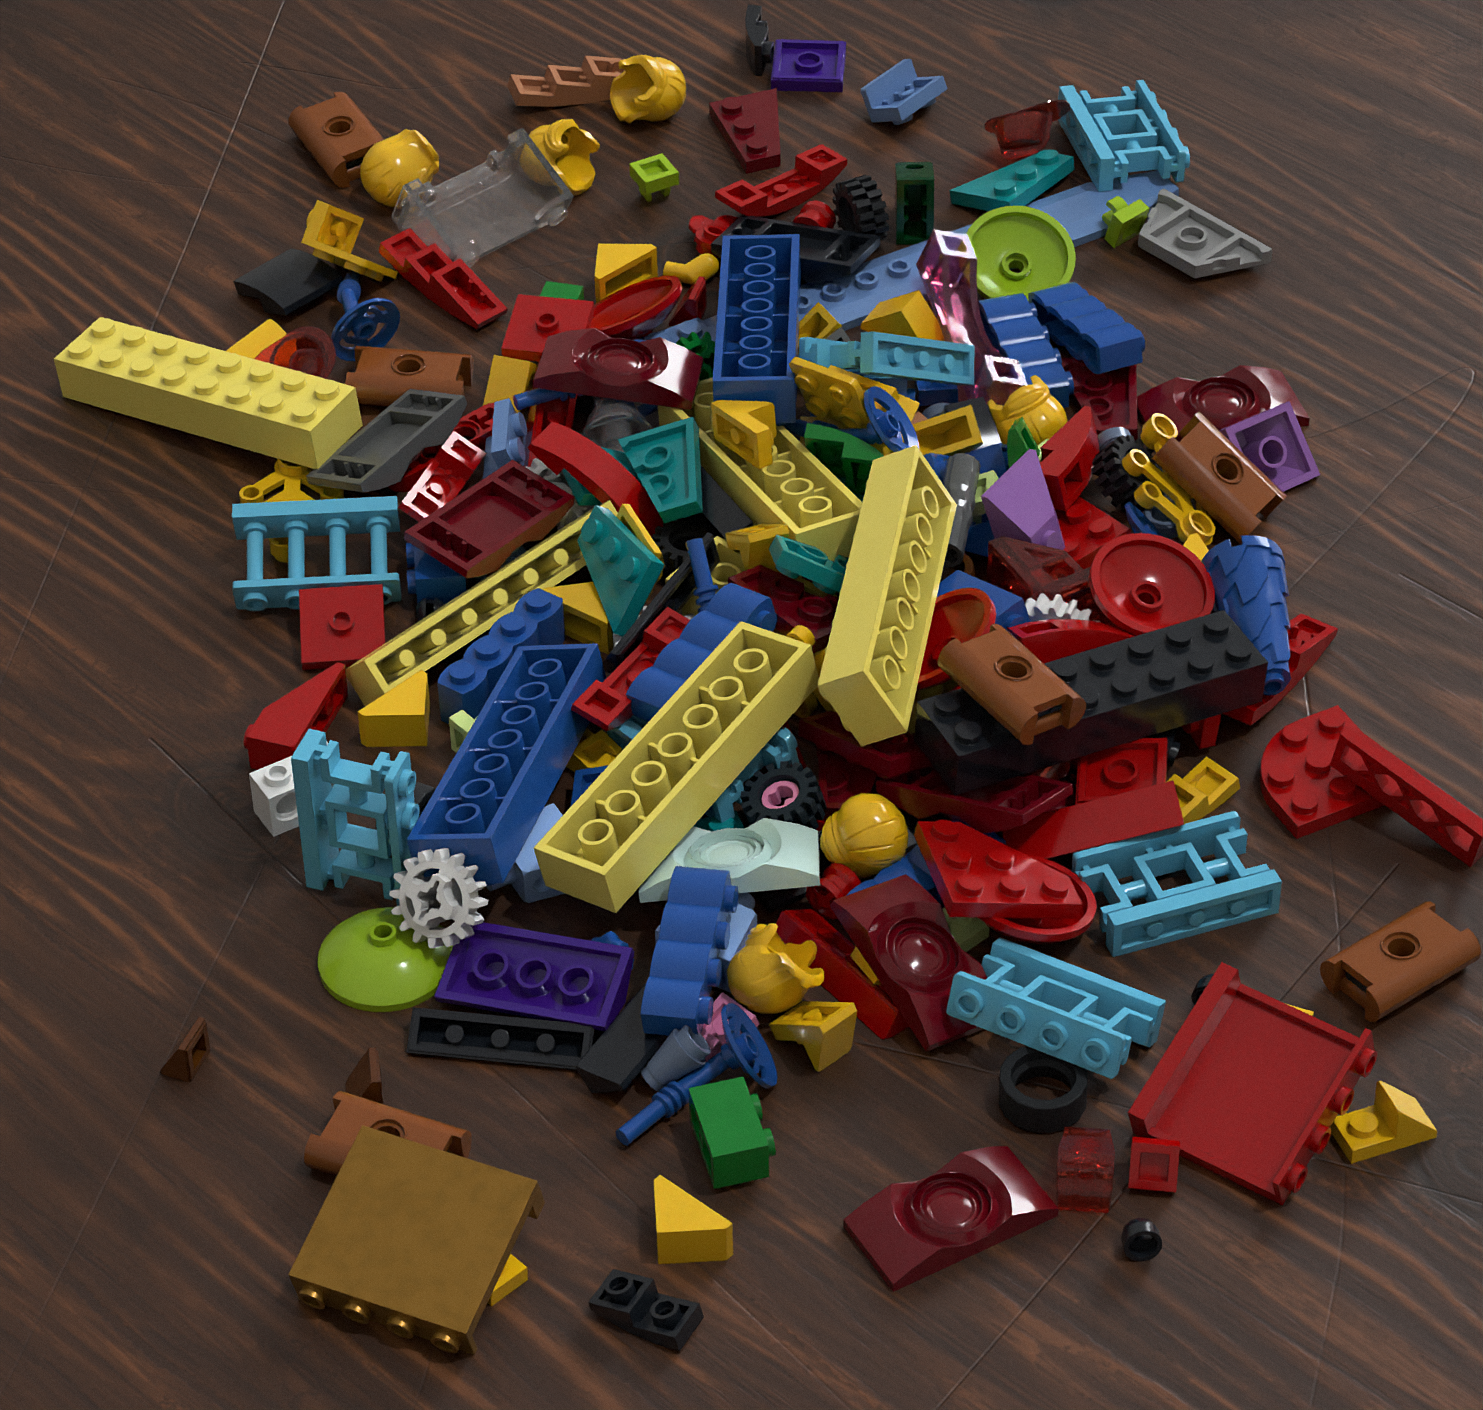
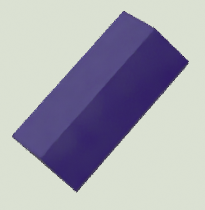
(537, 976)

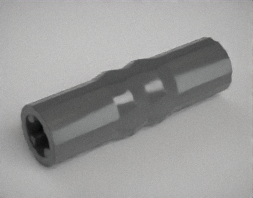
(961, 482)

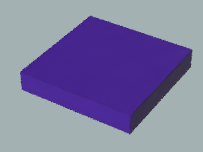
(808, 65)

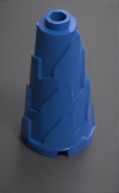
(1253, 592)

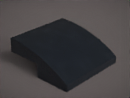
(288, 281)

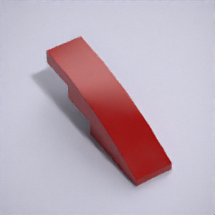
(441, 280)
(1307, 643)

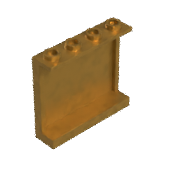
(413, 1239)

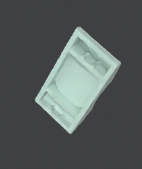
(759, 858)

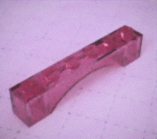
(950, 281)

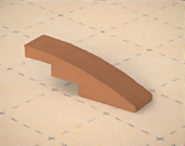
(567, 84)

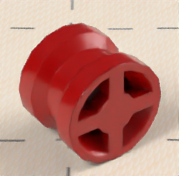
(816, 214)
(835, 883)

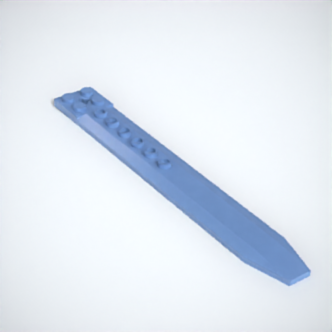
(896, 273)

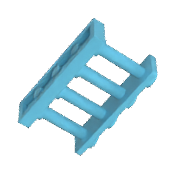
(313, 518)

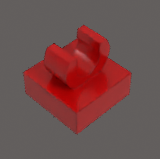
(1154, 1164)

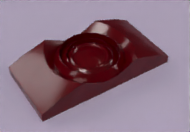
(620, 368)
(1220, 399)
(491, 520)
(984, 809)
(911, 954)
(948, 1215)

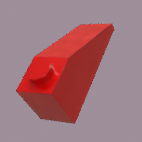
(286, 720)

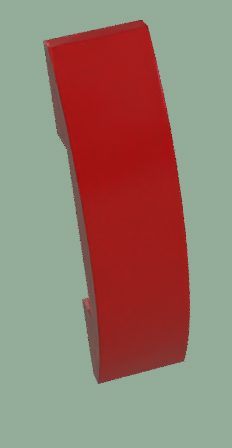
(811, 174)
(596, 470)
(443, 477)
(606, 701)

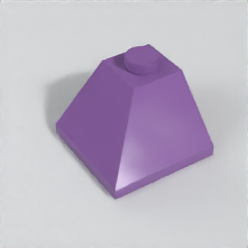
(1275, 446)
(1022, 505)

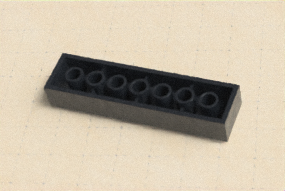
(1128, 692)

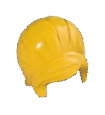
(647, 89)
(568, 152)
(396, 163)
(1037, 407)
(865, 835)
(772, 974)

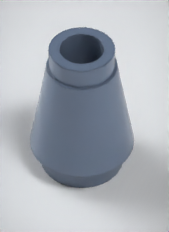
(676, 1058)

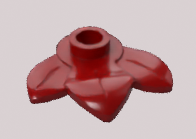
(708, 230)

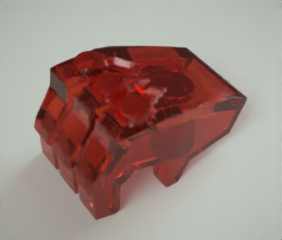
(1085, 1170)

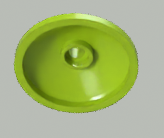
(1020, 240)
(377, 965)

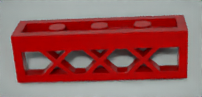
(1409, 795)

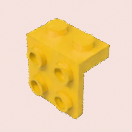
(333, 236)
(836, 392)

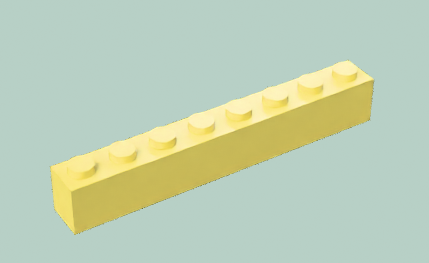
(469, 613)

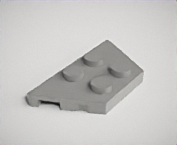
(1197, 240)

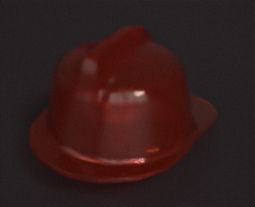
(1026, 130)
(302, 350)

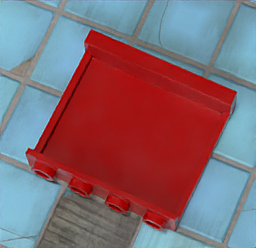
(1252, 1086)

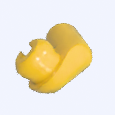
(704, 265)

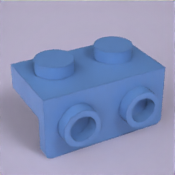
(900, 93)
(507, 438)

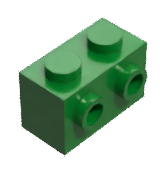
(730, 1132)

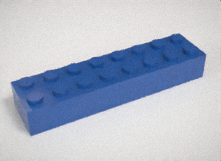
(758, 321)
(510, 760)

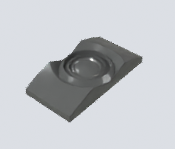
(391, 442)

